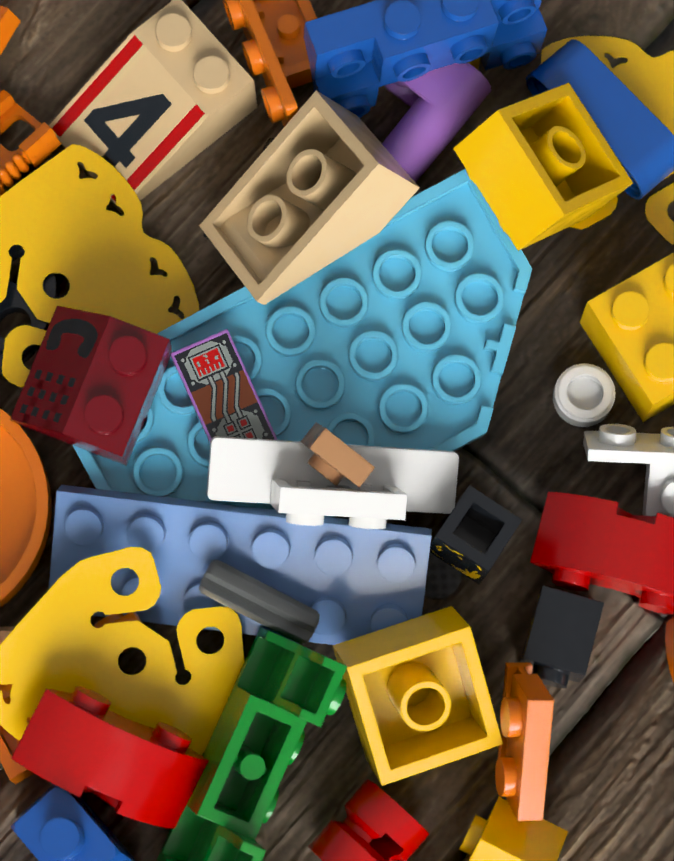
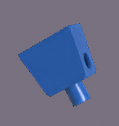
(67, 829)

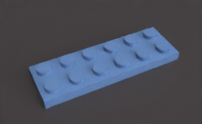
(344, 572)

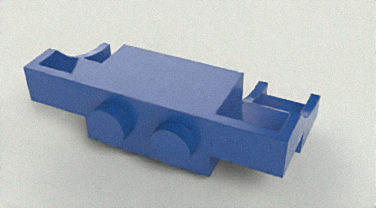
(405, 39)

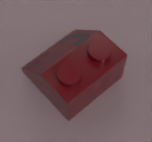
(93, 382)

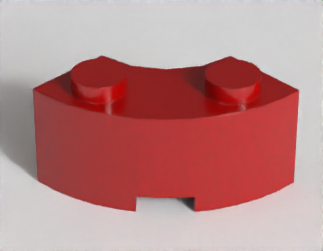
(605, 546)
(96, 751)

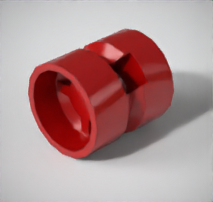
(372, 830)

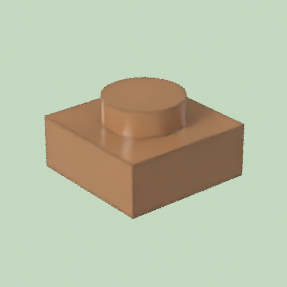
(335, 458)

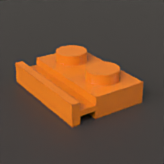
(526, 737)

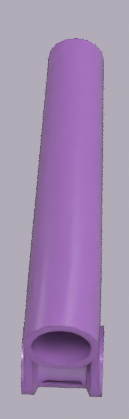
(438, 110)

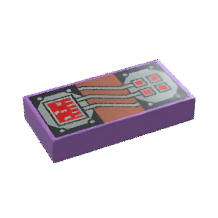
(221, 389)

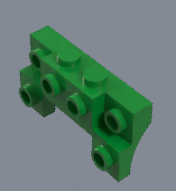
(251, 748)

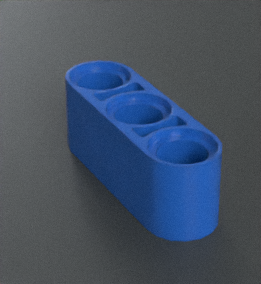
(628, 126)

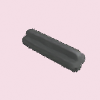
(259, 602)

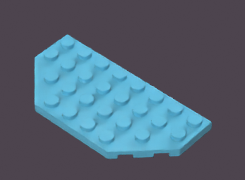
(376, 347)

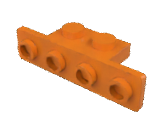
(274, 48)

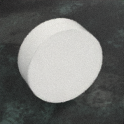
(584, 395)

